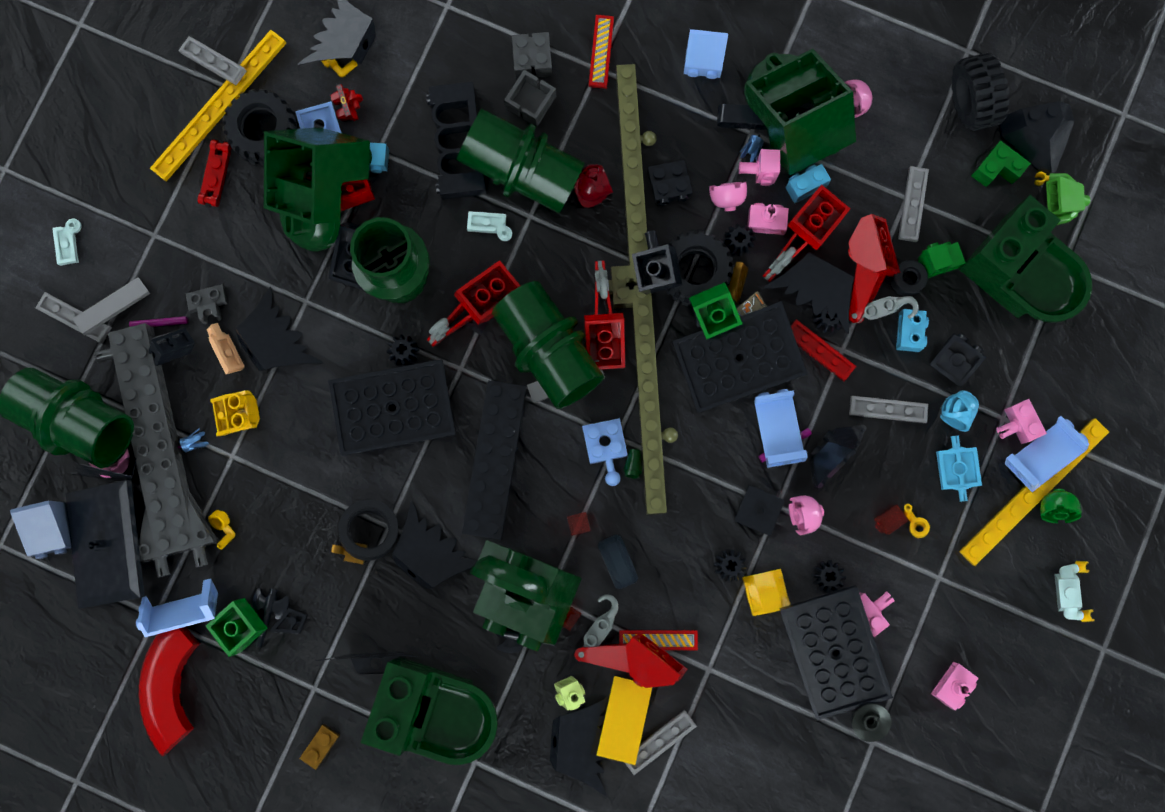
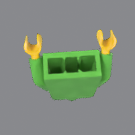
(1064, 195)

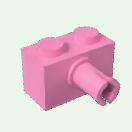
(766, 167)
(768, 219)
(1023, 422)
(873, 611)
(955, 686)

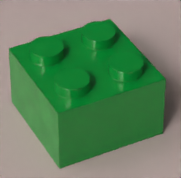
(715, 310)
(236, 627)

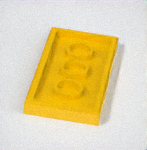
(624, 721)

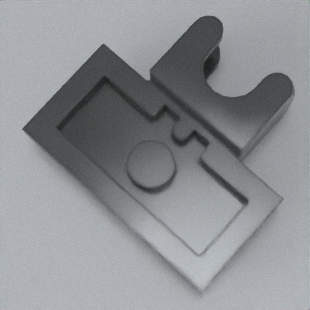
(207, 302)

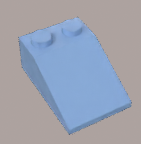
(705, 53)

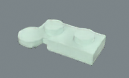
(489, 223)
(66, 242)

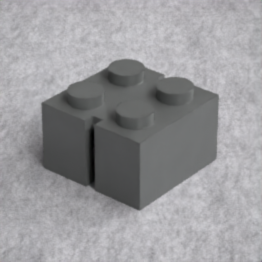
(532, 52)
(528, 99)

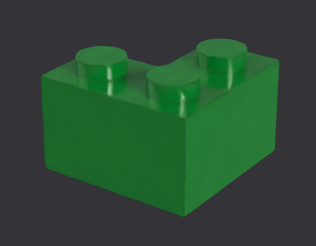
(1001, 161)
(941, 258)

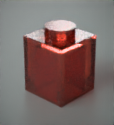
(890, 519)
(578, 524)

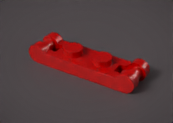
(215, 173)

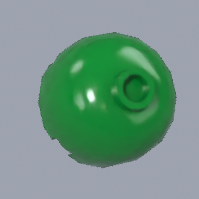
(1060, 506)

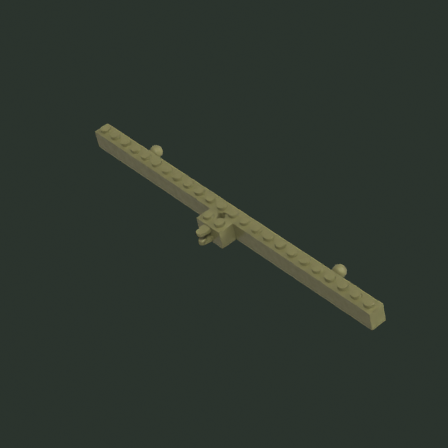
(639, 302)

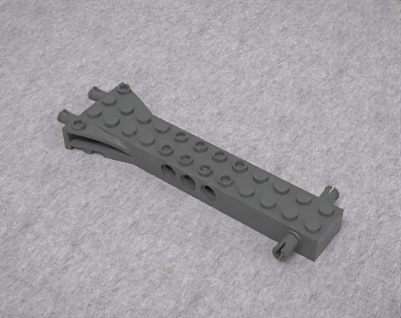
(171, 515)

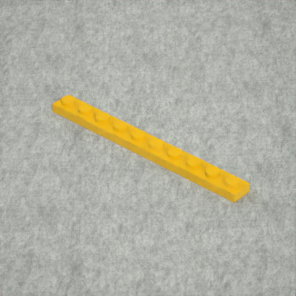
(216, 106)
(1023, 503)

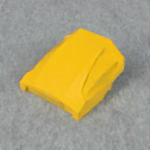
(235, 412)
(766, 592)

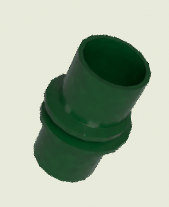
(520, 160)
(384, 240)
(547, 344)
(66, 417)

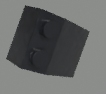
(342, 260)

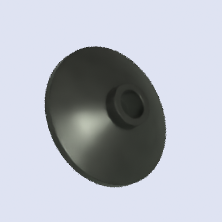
(873, 730)

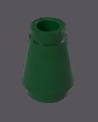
(633, 464)

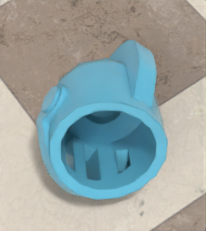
(960, 410)

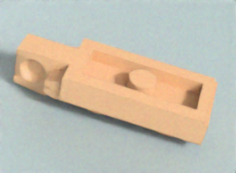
(224, 349)

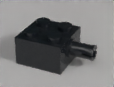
(656, 267)

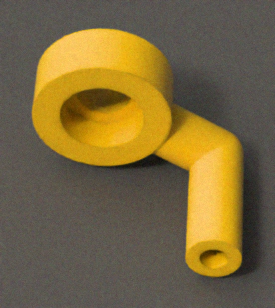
(341, 72)
(220, 521)
(916, 522)

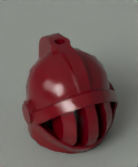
(592, 185)

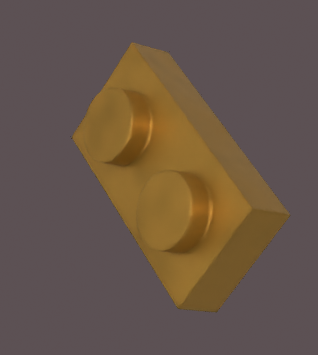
(737, 281)
(319, 746)

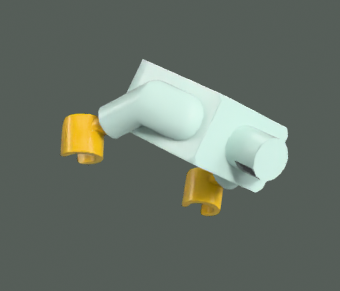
(1069, 592)

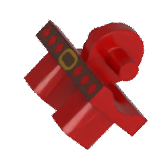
(350, 102)

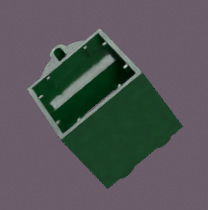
(788, 82)
(306, 207)
(1052, 282)
(523, 595)
(457, 722)

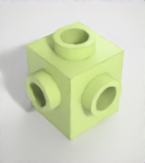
(569, 693)

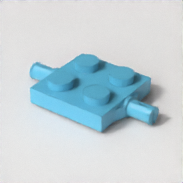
(959, 468)

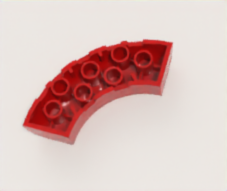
(160, 688)

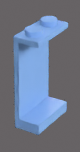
(779, 428)
(1047, 454)
(179, 612)

